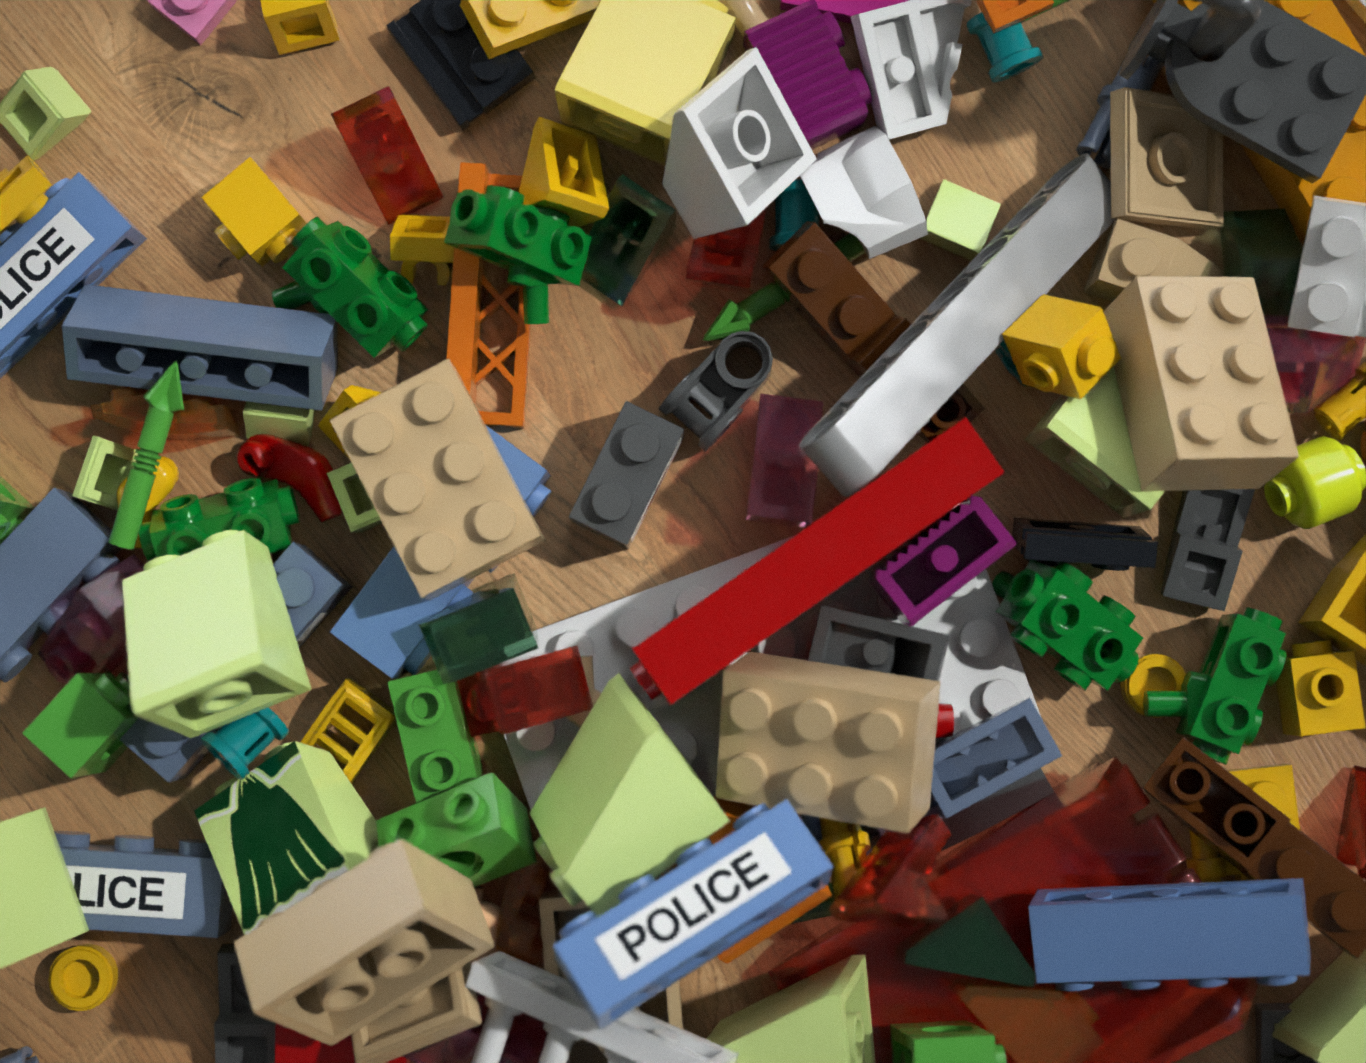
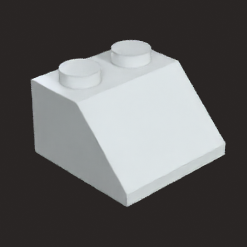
(733, 149)

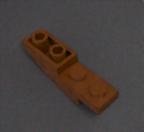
(850, 313)
(1260, 841)

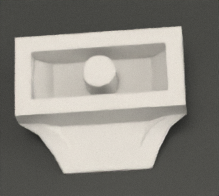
(866, 192)

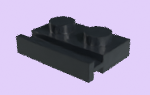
(454, 62)
(1097, 544)

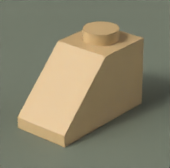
(1137, 251)

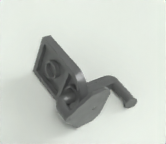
(1256, 77)

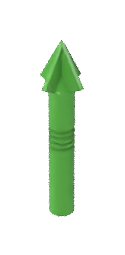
(740, 316)
(164, 399)

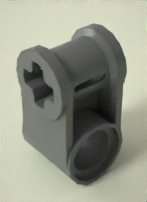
(717, 389)

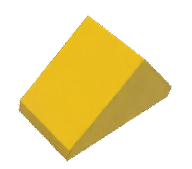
(565, 173)

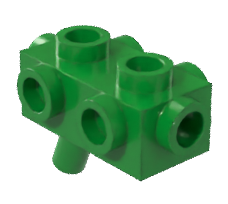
(521, 238)
(348, 282)
(245, 505)
(1060, 617)
(1223, 697)

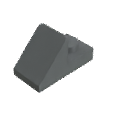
(877, 645)

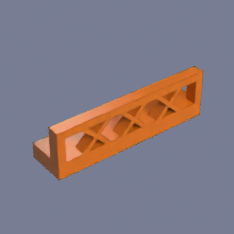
(467, 314)

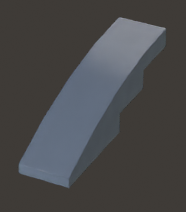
(979, 762)

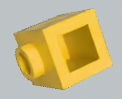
(254, 215)
(1062, 346)
(1319, 691)

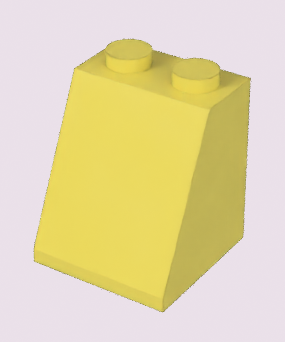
(640, 68)

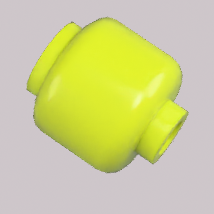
(1318, 485)

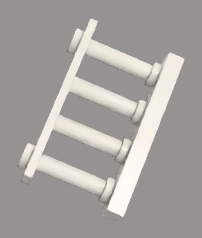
(521, 988)

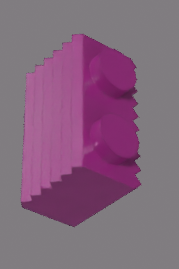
(811, 73)
(941, 560)

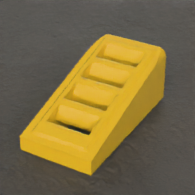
(367, 705)

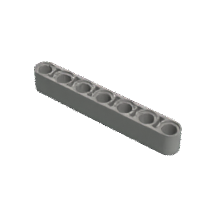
(960, 327)

